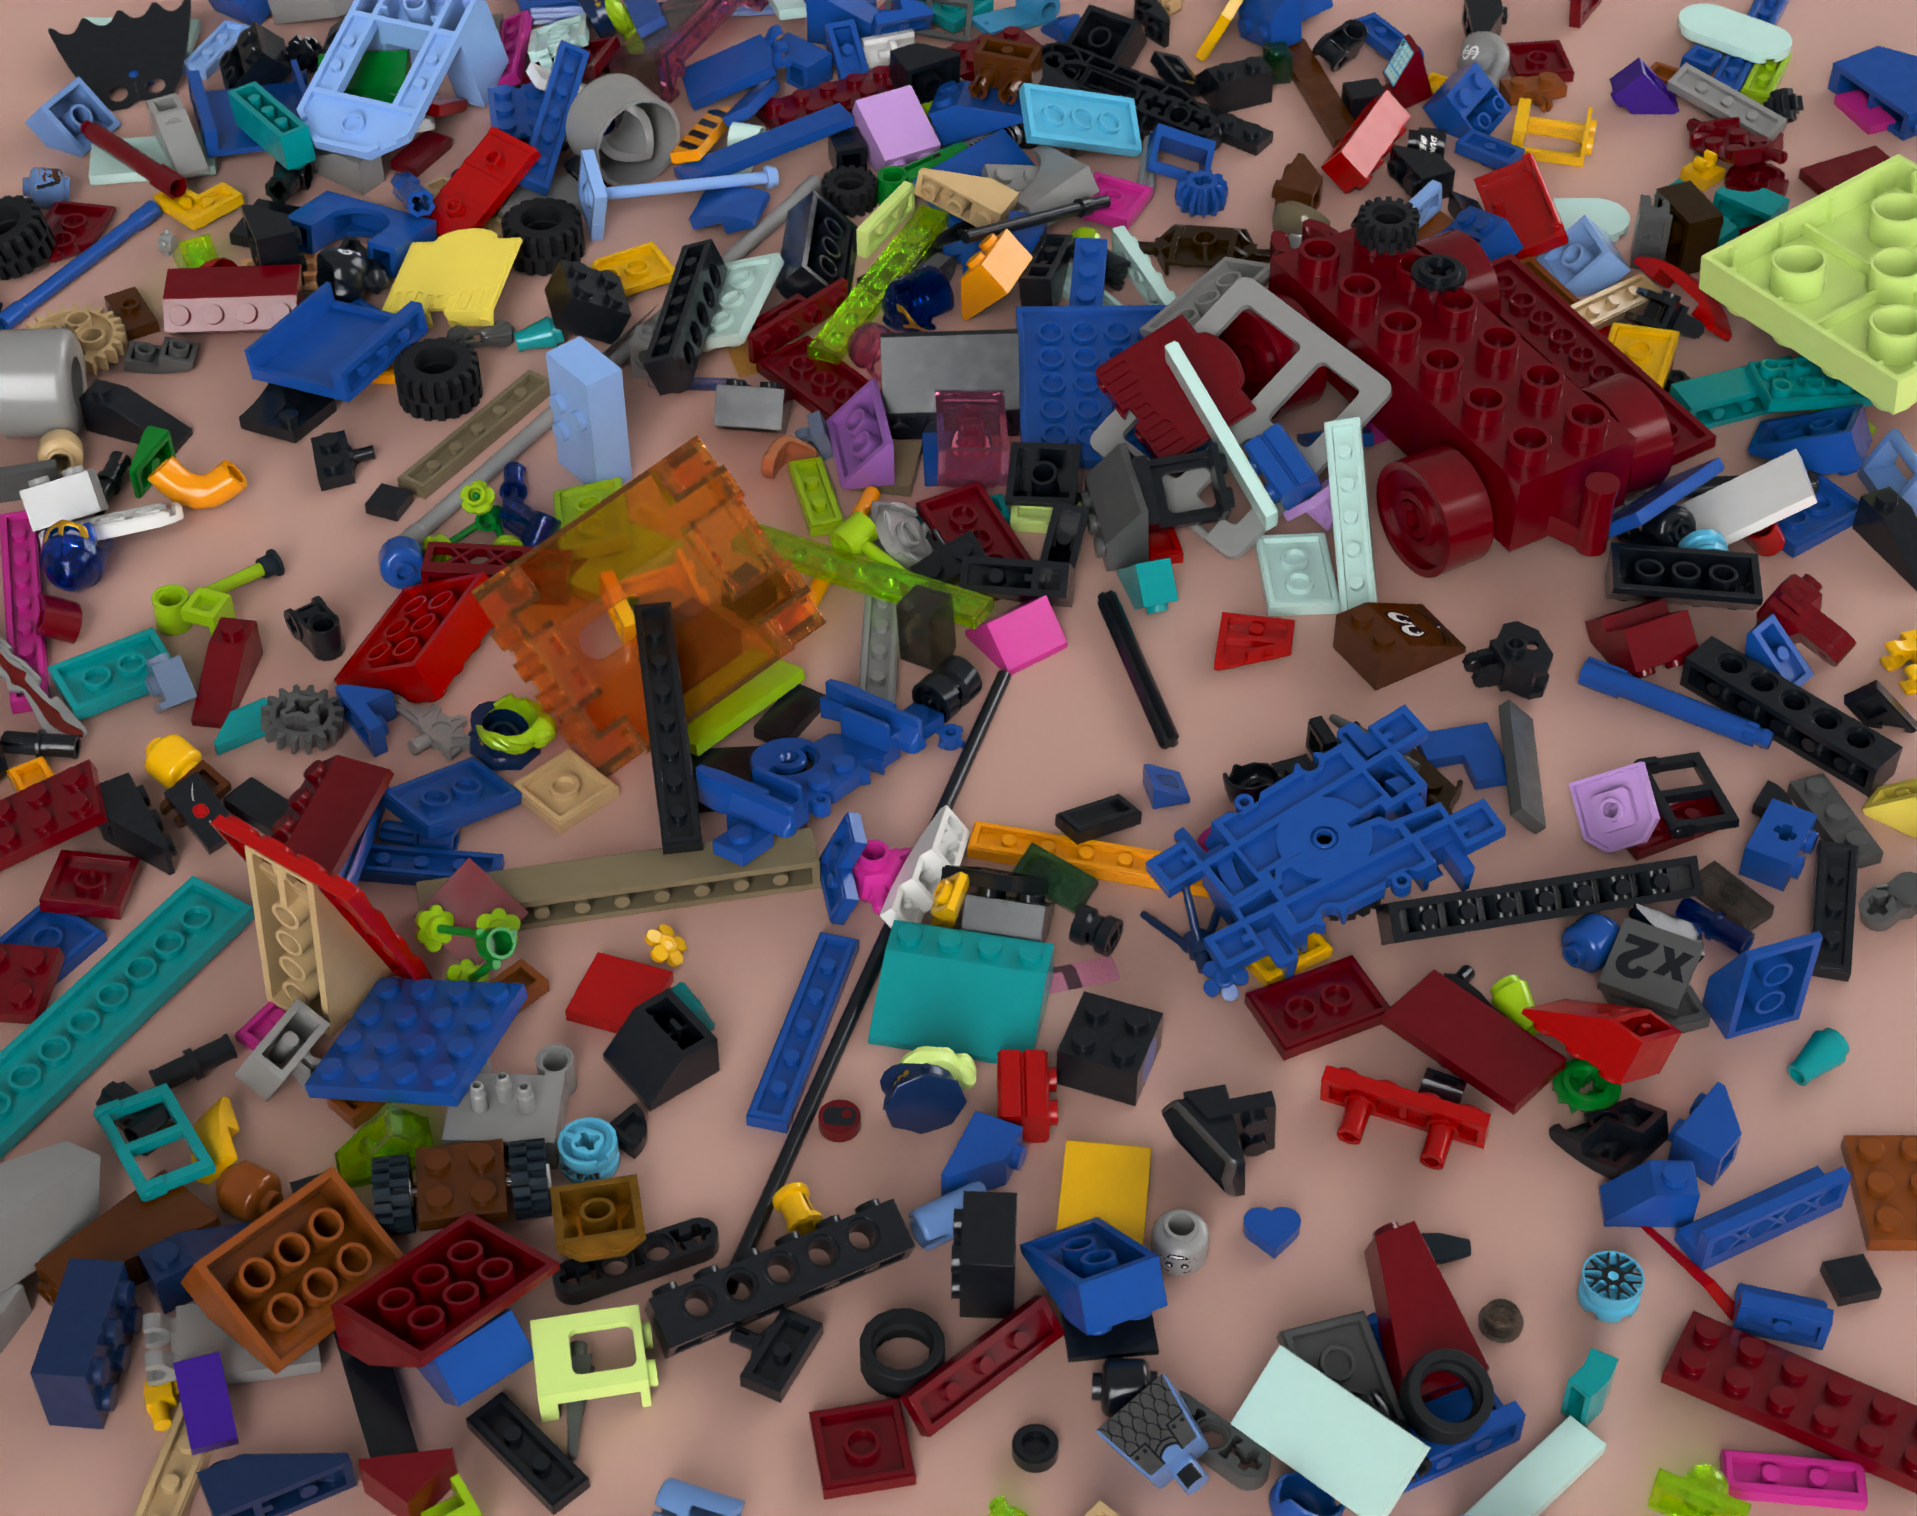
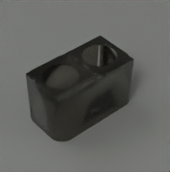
(926, 626)

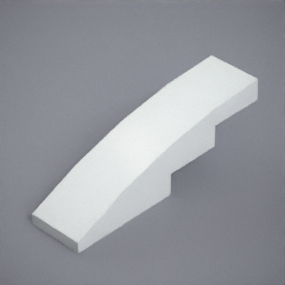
(914, 886)

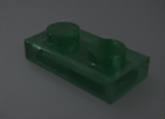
(1067, 884)

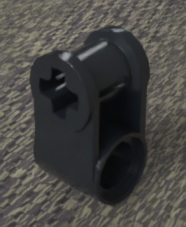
(1341, 44)
(317, 629)

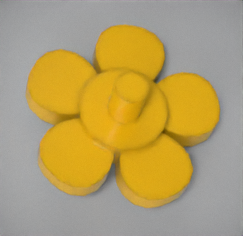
(665, 945)

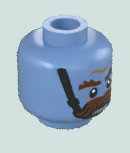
(46, 186)

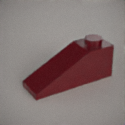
(227, 670)

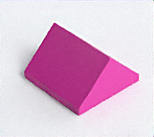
(1020, 635)

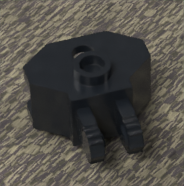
(1666, 312)
(1511, 663)

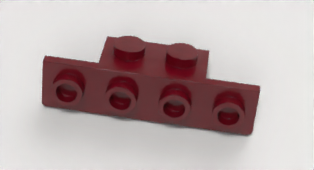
(793, 319)

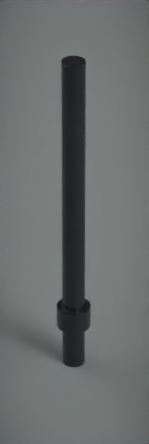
(1080, 207)

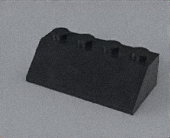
(816, 248)
(1683, 576)

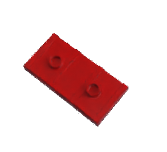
(482, 182)
(1524, 200)

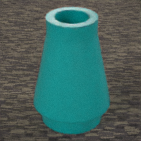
(539, 335)
(1820, 1054)

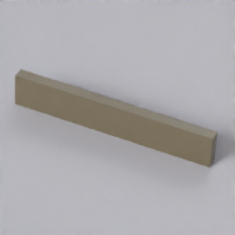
(475, 435)

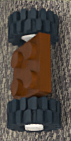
(461, 1181)

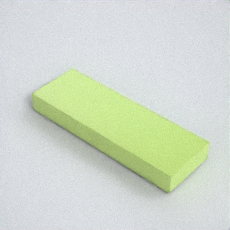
(885, 219)

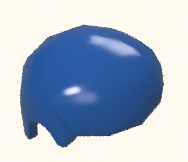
(1300, 1497)

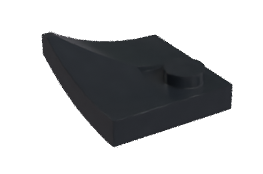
(286, 413)

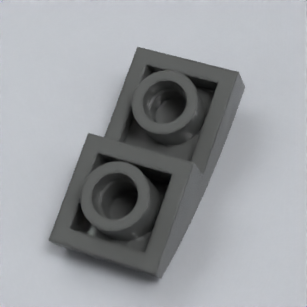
(171, 357)

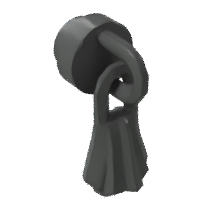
(498, 335)

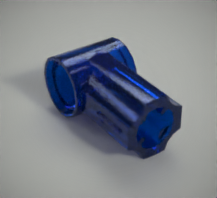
(528, 524)

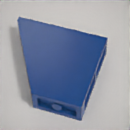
(1887, 79)

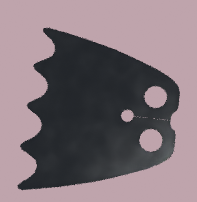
(107, 53)

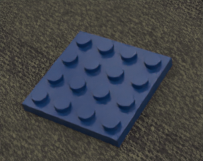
(417, 1041)

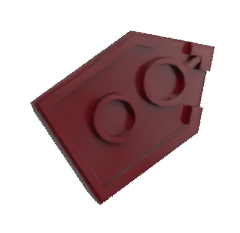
(76, 227)

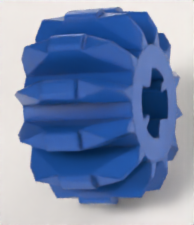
(1201, 193)

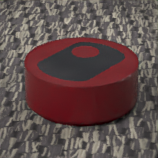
(839, 1120)

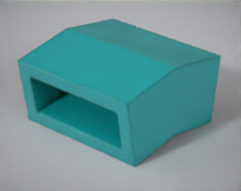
(1589, 1387)

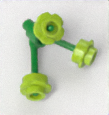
(480, 501)

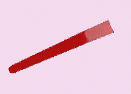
(1712, 1288)

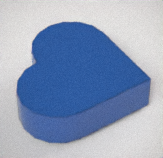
(1271, 1229)

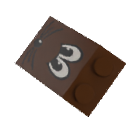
(1392, 641)

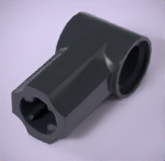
(286, 183)
(138, 1123)

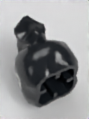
(350, 273)

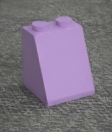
(894, 128)

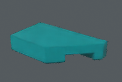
(240, 727)

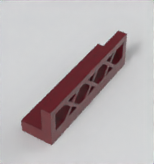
(462, 554)

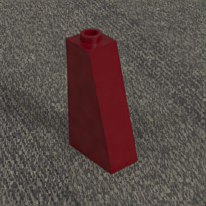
(1415, 1308)

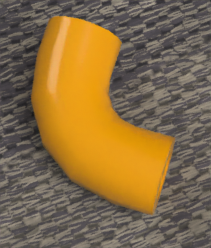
(198, 490)

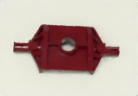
(1734, 143)

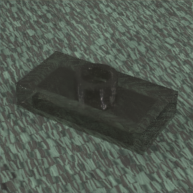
(1732, 896)

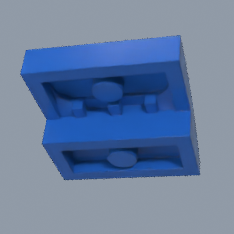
(733, 207)

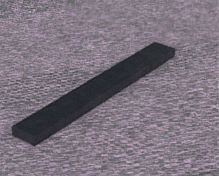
(667, 729)
(375, 1397)

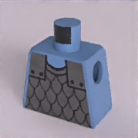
(1159, 1437)

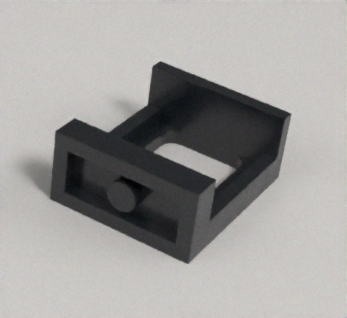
(1150, 480)

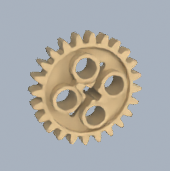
(98, 332)

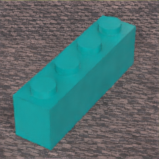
(272, 126)
(1720, 397)

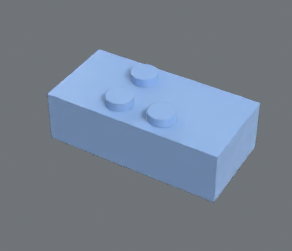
(588, 412)

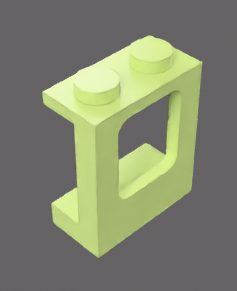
(553, 1364)

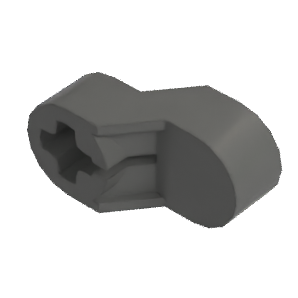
(1889, 902)

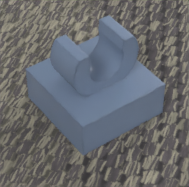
(816, 434)

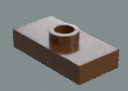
(134, 313)

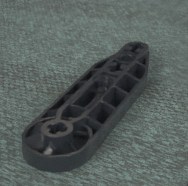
(1150, 105)

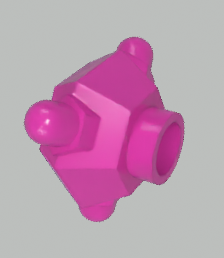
(877, 871)

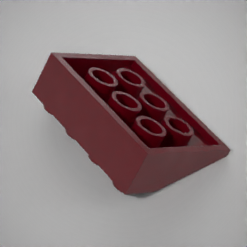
(438, 1294)

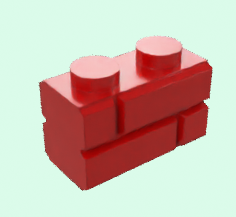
(1024, 1092)

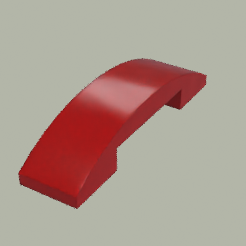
(1709, 309)

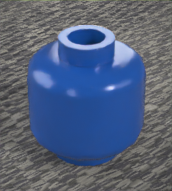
(401, 562)
(1589, 941)

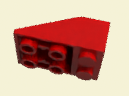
(1615, 1039)

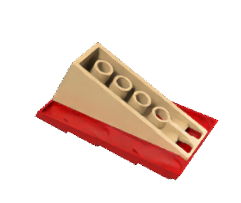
(315, 930)

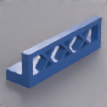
(1763, 1216)

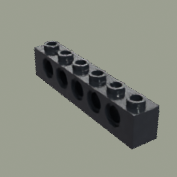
(685, 317)
(1794, 715)
(680, 1330)

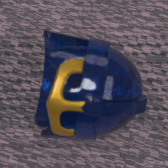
(916, 299)
(73, 560)

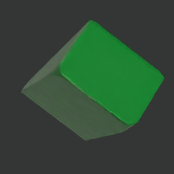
(151, 452)

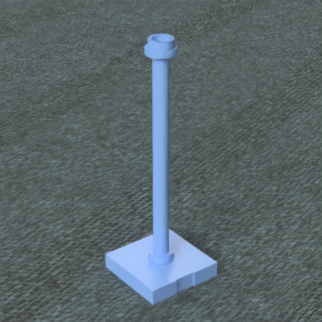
(595, 195)

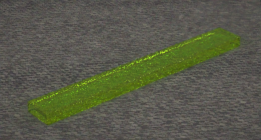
(867, 296)
(872, 576)

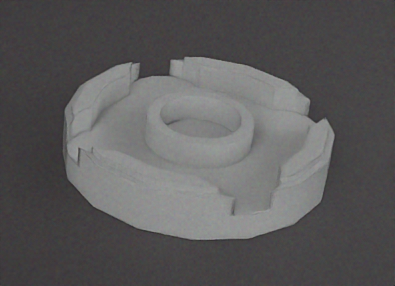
(902, 534)

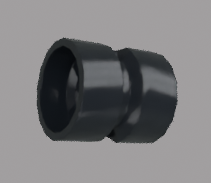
(948, 686)

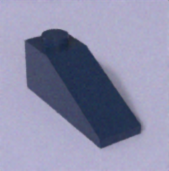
(171, 1258)
(274, 1482)

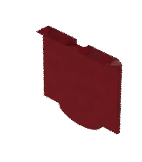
(1145, 385)

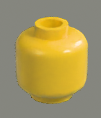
(170, 759)

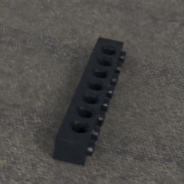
(1538, 900)

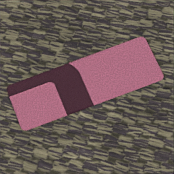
(1083, 974)

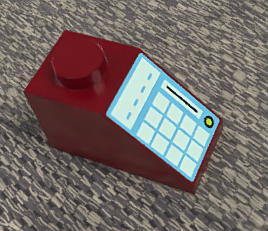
(1407, 74)

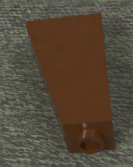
(124, 1232)

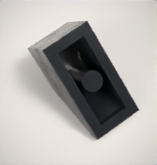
(1065, 533)

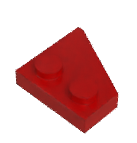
(1252, 640)

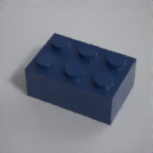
(87, 1344)

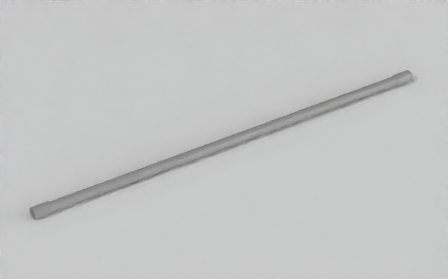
(619, 356)

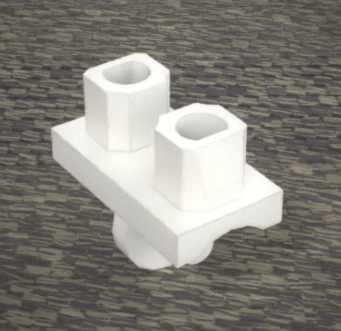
(878, 47)

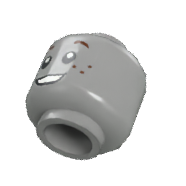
(1180, 1242)

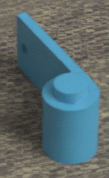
(1024, 15)

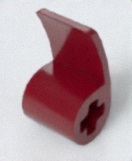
(59, 619)

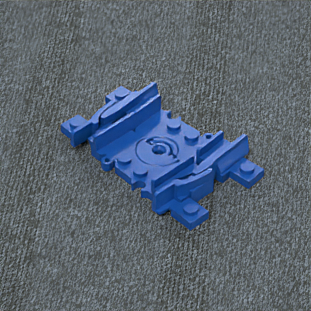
(1333, 878)

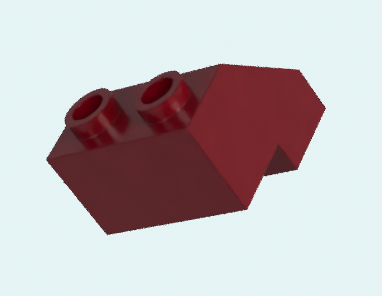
(1643, 637)

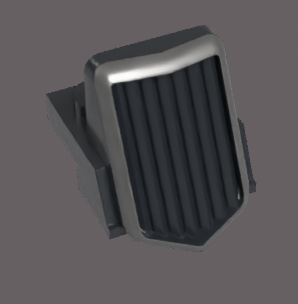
(1222, 1131)

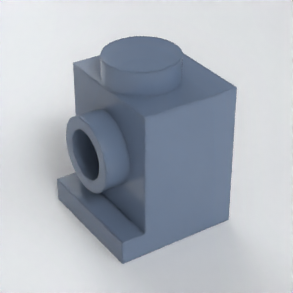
(168, 681)

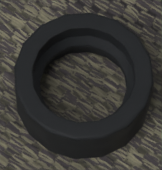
(899, 1324)
(1470, 1373)

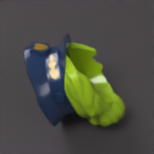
(609, 17)
(510, 732)

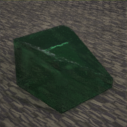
(1280, 60)

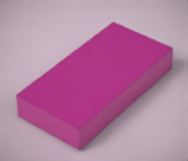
(1855, 107)

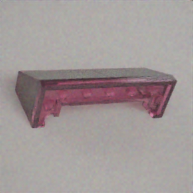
(661, 55)

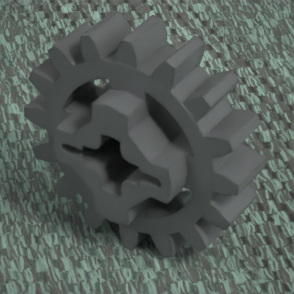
(302, 719)

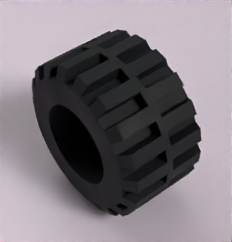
(548, 231)
(23, 237)
(438, 379)

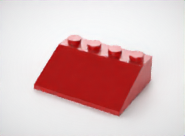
(421, 640)

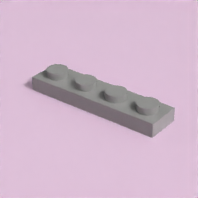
(1725, 102)

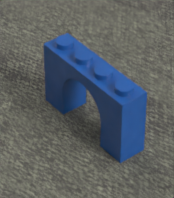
(337, 216)

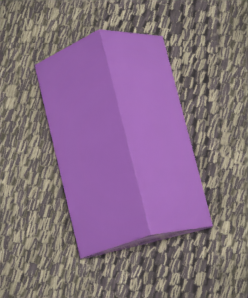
(862, 440)

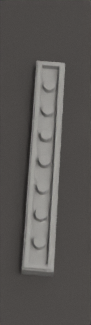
(879, 639)

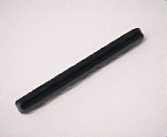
(1138, 670)

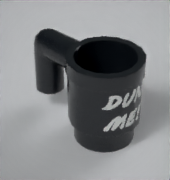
(1428, 140)

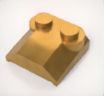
(598, 1218)

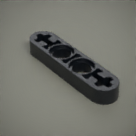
(639, 1268)

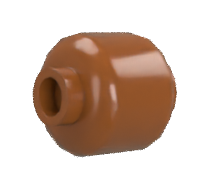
(248, 1191)

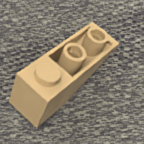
(969, 197)

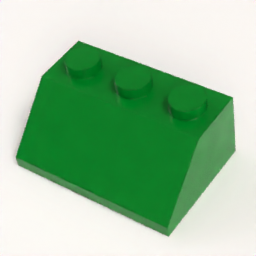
(379, 74)

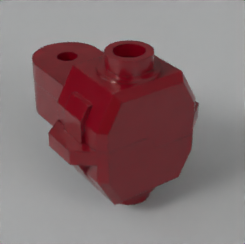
(1798, 610)

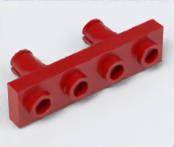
(1389, 1101)

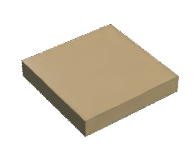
(565, 790)

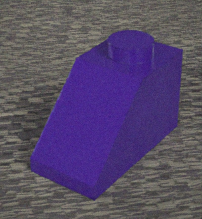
(1642, 91)

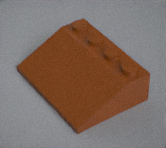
(285, 1270)

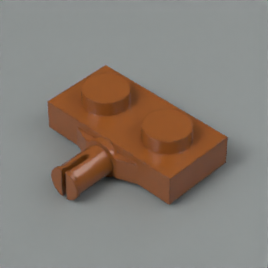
(1538, 88)

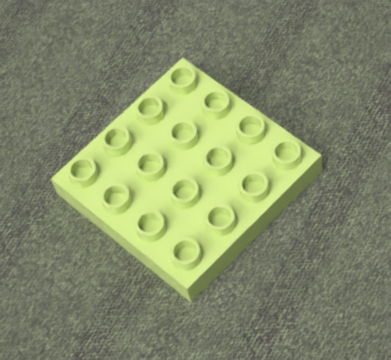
(1835, 281)

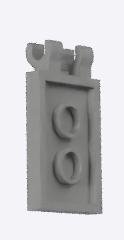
(196, 1335)

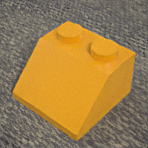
(992, 272)

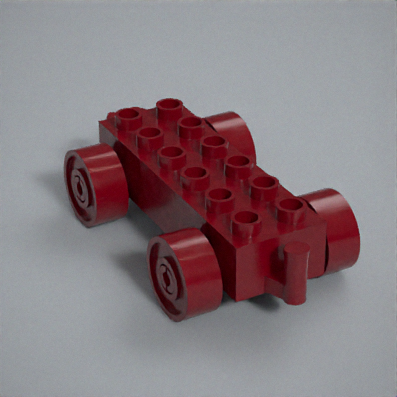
(1483, 418)

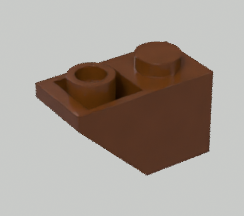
(1299, 183)

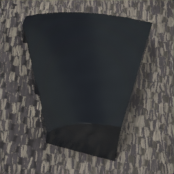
(1615, 1137)

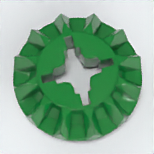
(1576, 1076)

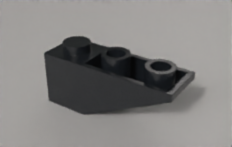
(133, 825)

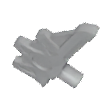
(435, 728)

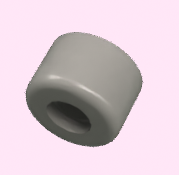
(641, 142)
(40, 382)

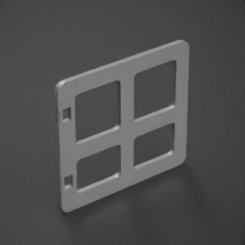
(1315, 351)

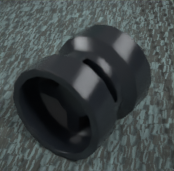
(1096, 930)

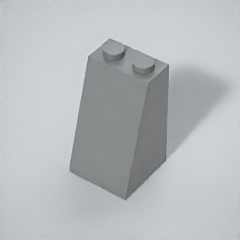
(44, 1204)

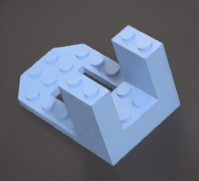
(441, 38)

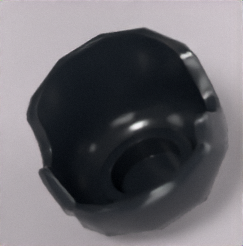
(1250, 779)

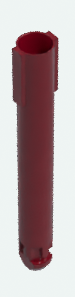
(159, 175)

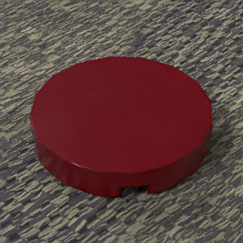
(1756, 177)

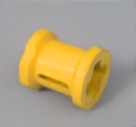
(796, 1208)

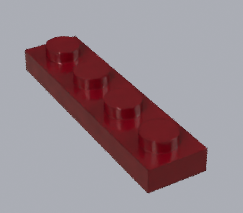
(982, 1365)

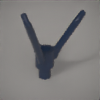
(1193, 940)

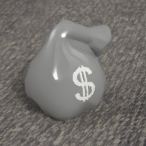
(1488, 51)

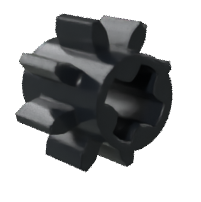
(305, 51)
(1785, 103)

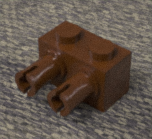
(1005, 66)

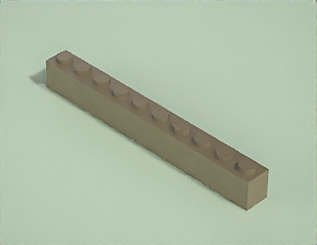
(650, 881)

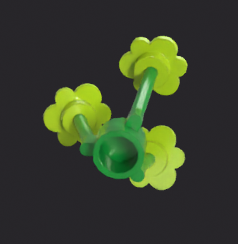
(494, 937)

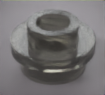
(1500, 1311)

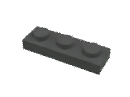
(1835, 818)

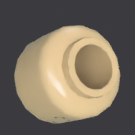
(63, 447)

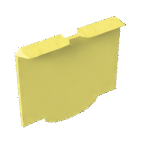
(455, 275)

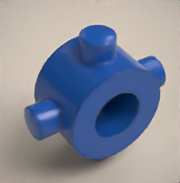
(950, 737)

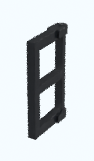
(1709, 788)

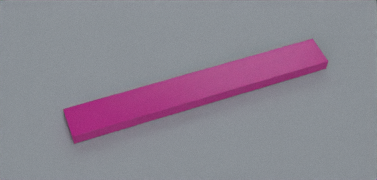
(22, 607)

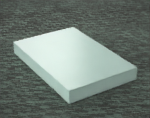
(1297, 574)

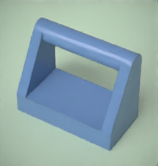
(1881, 472)

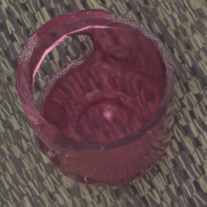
(864, 346)

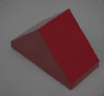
(409, 1481)

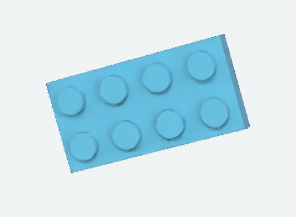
(1080, 120)

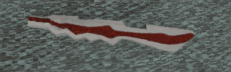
(51, 713)

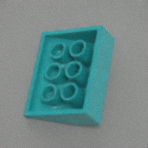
(961, 991)

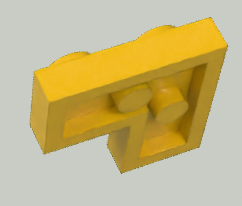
(200, 209)

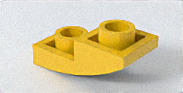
(949, 899)
(215, 1131)

